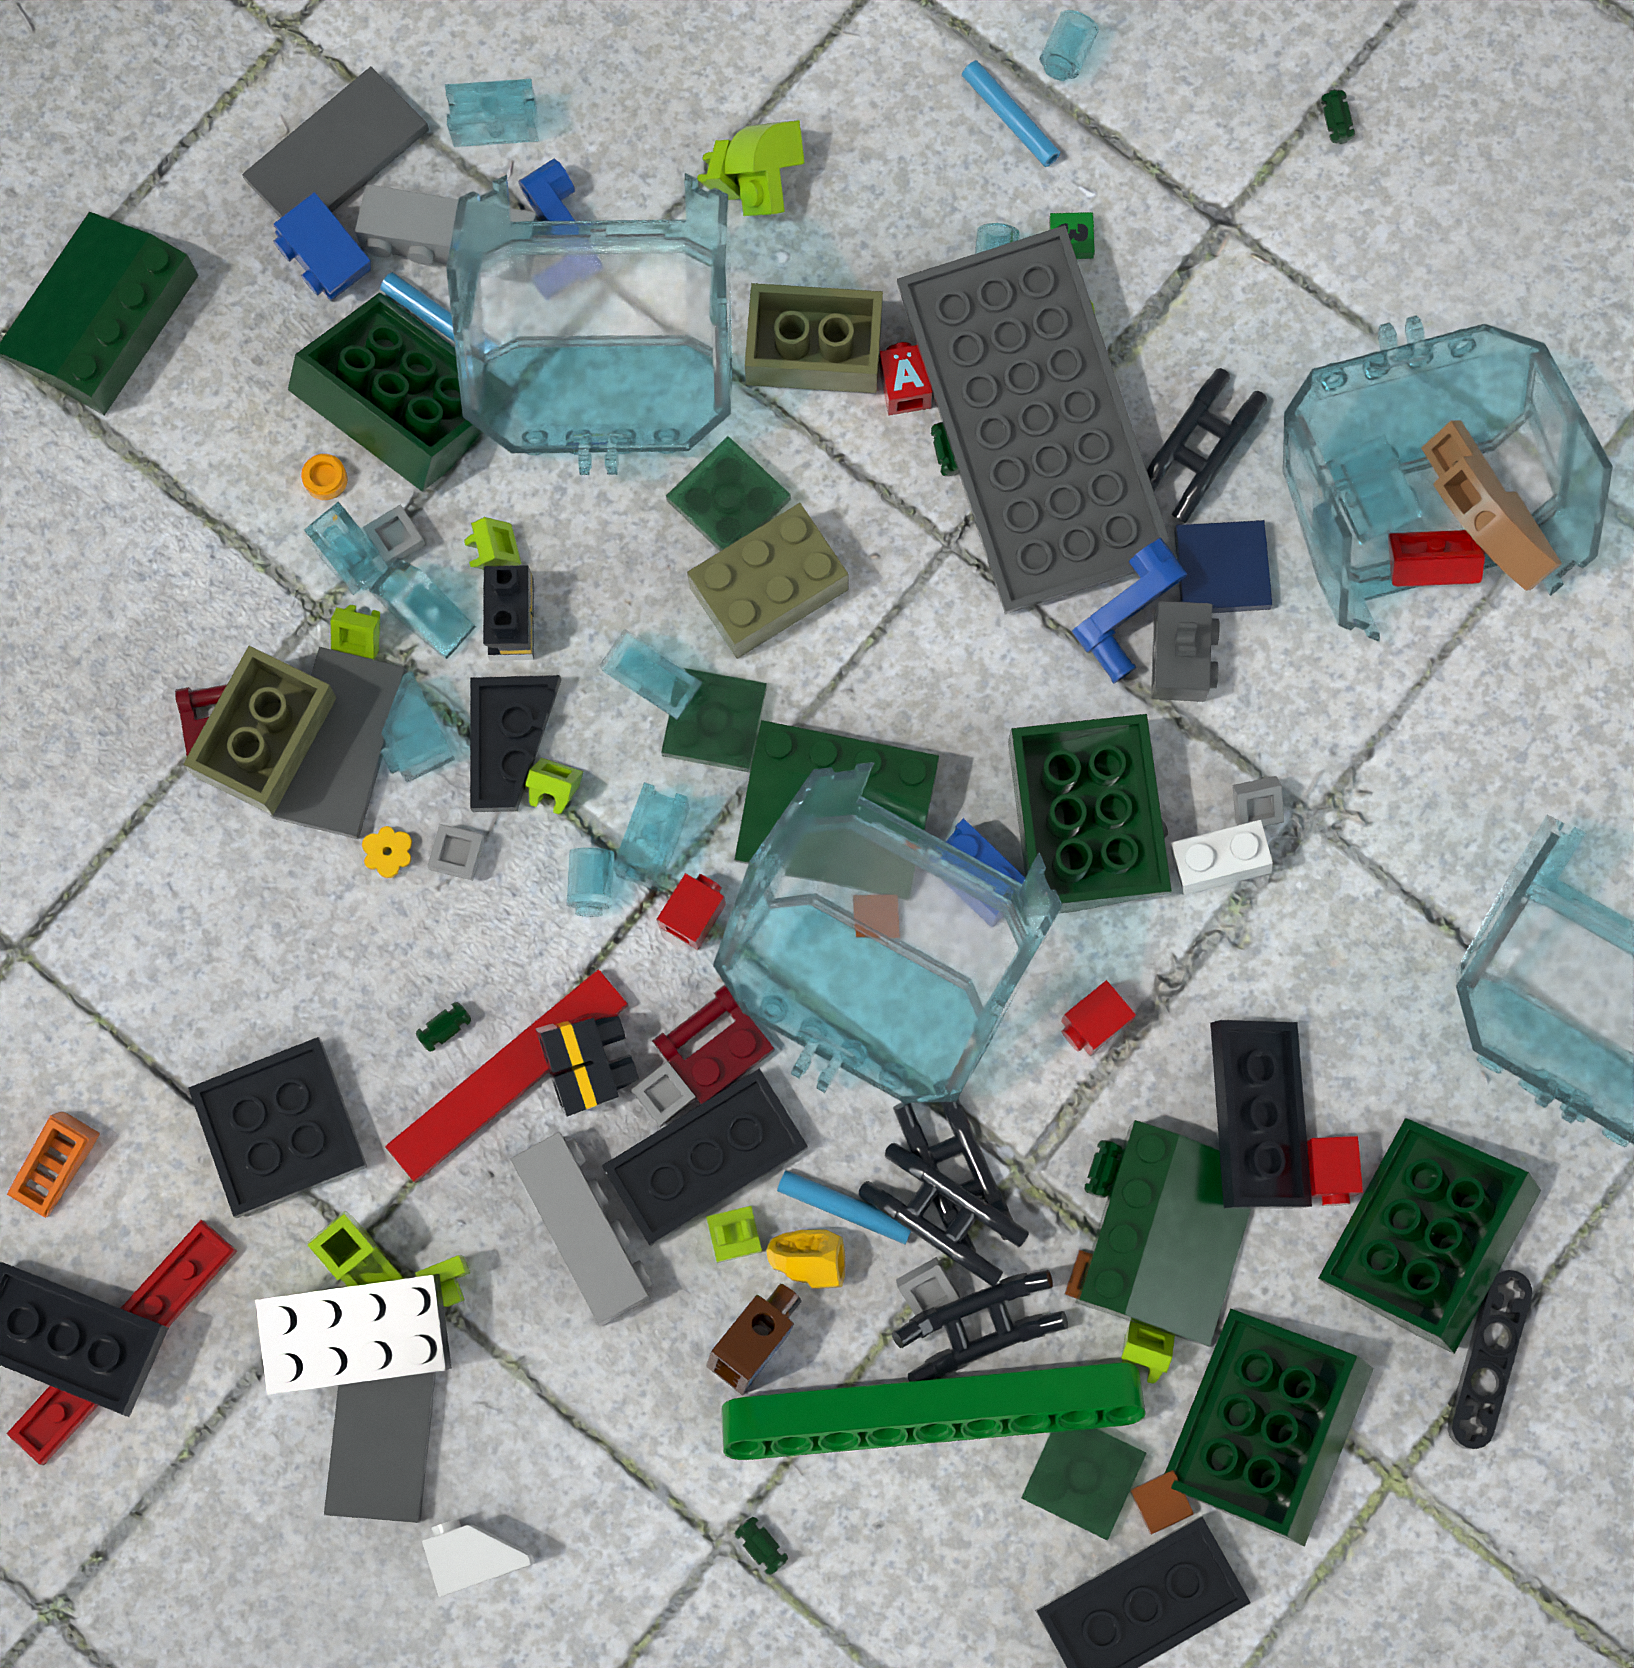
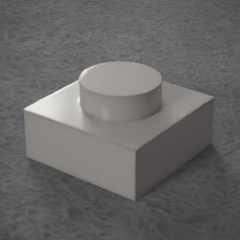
(394, 535)
(1259, 801)
(456, 852)
(663, 1094)
(927, 1287)

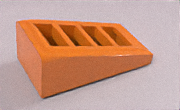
(57, 1123)

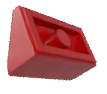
(1435, 558)

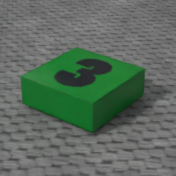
(1080, 231)

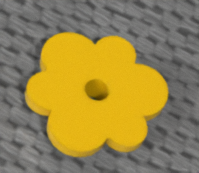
(376, 845)

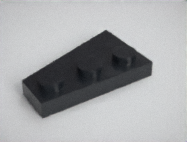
(505, 736)

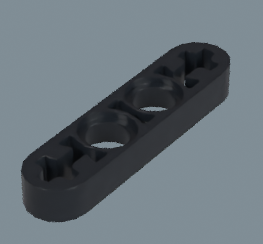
(1497, 1362)

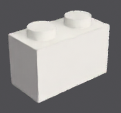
(1222, 857)

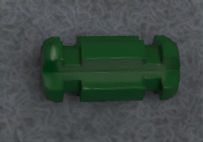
(1337, 116)
(943, 450)
(443, 1026)
(1103, 1168)
(761, 1545)

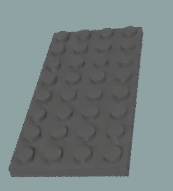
(1033, 418)

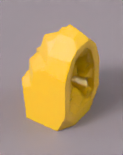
(809, 1257)

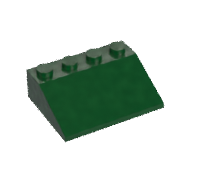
(99, 310)
(388, 389)
(787, 755)
(1091, 809)
(1431, 1233)
(1164, 1237)
(1268, 1425)

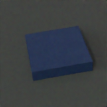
(1225, 565)

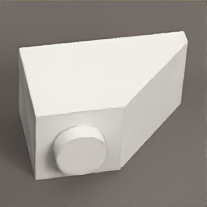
(469, 1556)

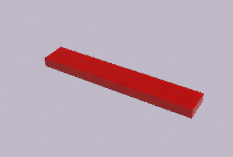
(495, 1083)
(158, 1299)

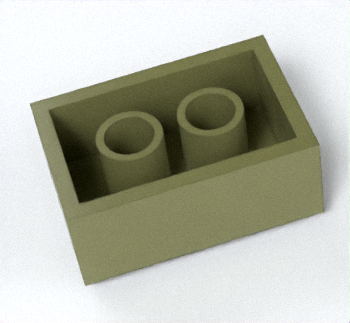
(813, 338)
(768, 580)
(260, 730)

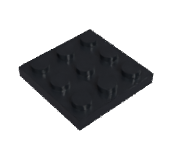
(277, 1127)

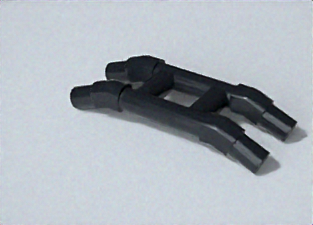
(1229, 437)
(962, 1142)
(971, 1209)
(1006, 1332)

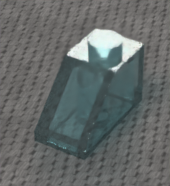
(345, 549)
(422, 607)
(650, 674)
(413, 734)

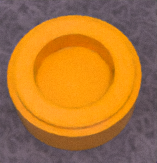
(324, 476)

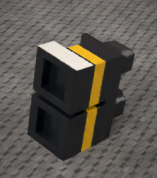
(508, 612)
(580, 1064)

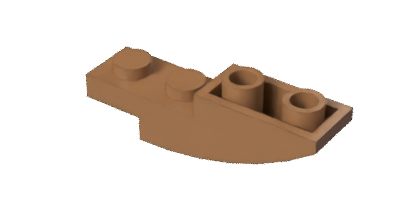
(1485, 510)

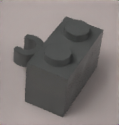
(1183, 651)

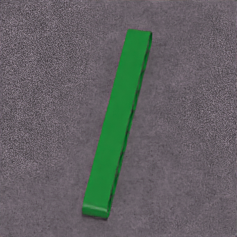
(932, 1411)

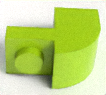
(757, 156)
(352, 1253)

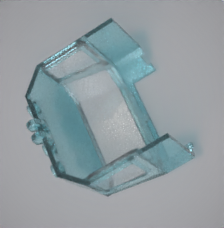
(592, 327)
(1509, 403)
(939, 952)
(1555, 989)

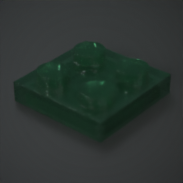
(728, 495)
(718, 723)
(1084, 1478)

